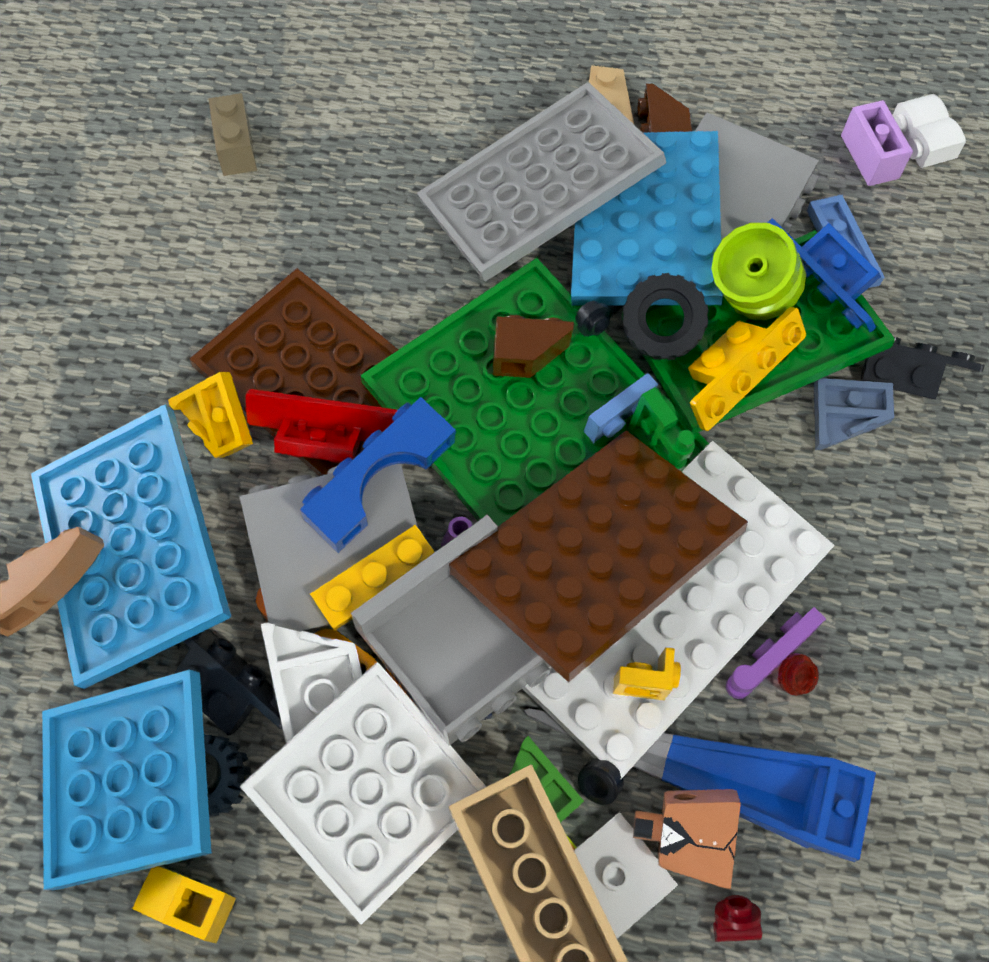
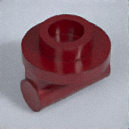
(737, 920)

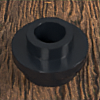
(593, 318)

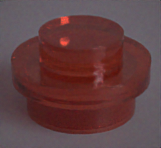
(797, 674)

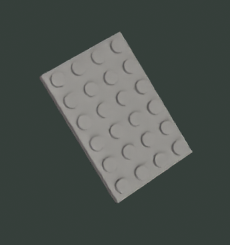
(540, 180)

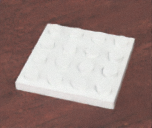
(364, 791)

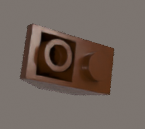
(662, 112)
(528, 344)

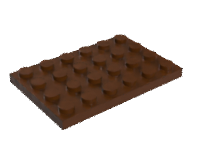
(297, 345)
(597, 553)

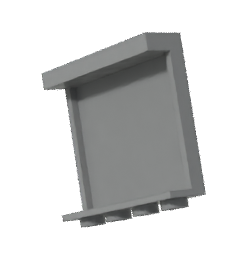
(758, 177)
(297, 560)
(447, 644)

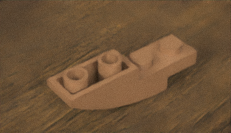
(45, 577)

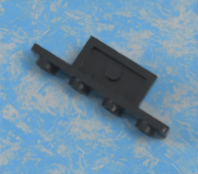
(915, 369)
(228, 682)

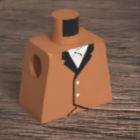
(694, 833)

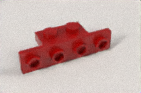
(315, 425)

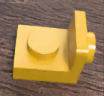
(641, 681)

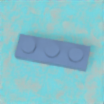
(837, 213)

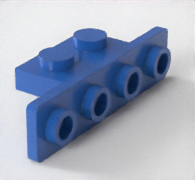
(840, 270)

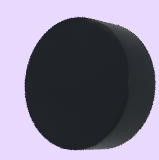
(600, 781)

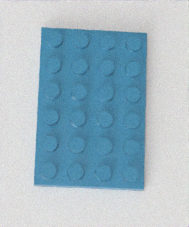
(654, 226)
(157, 563)

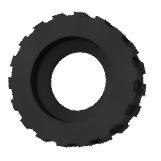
(665, 287)

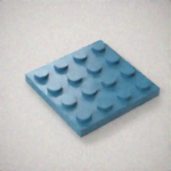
(124, 782)

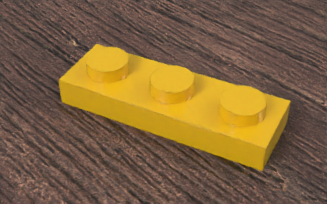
(370, 576)

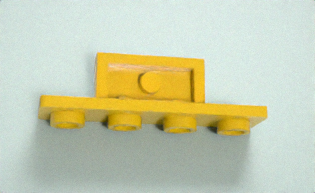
(740, 363)

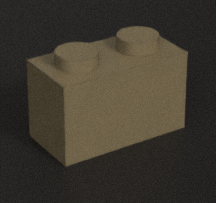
(232, 134)

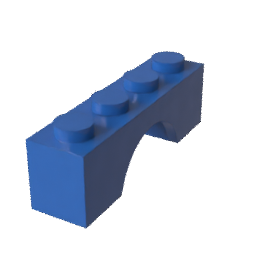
(414, 438)

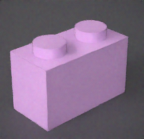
(876, 143)

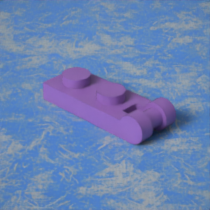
(771, 654)

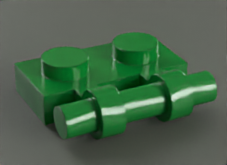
(655, 427)

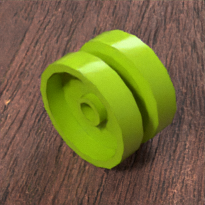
(759, 271)

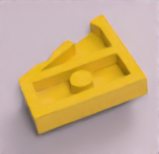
(215, 414)

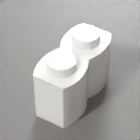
(929, 130)

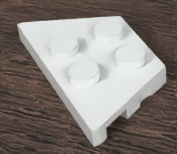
(307, 673)

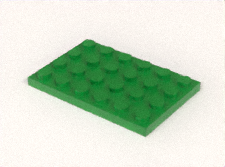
(827, 348)

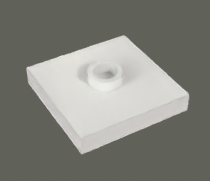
(623, 874)

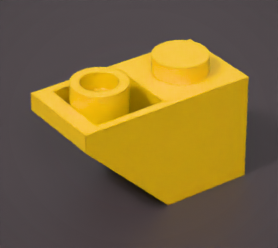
(184, 904)

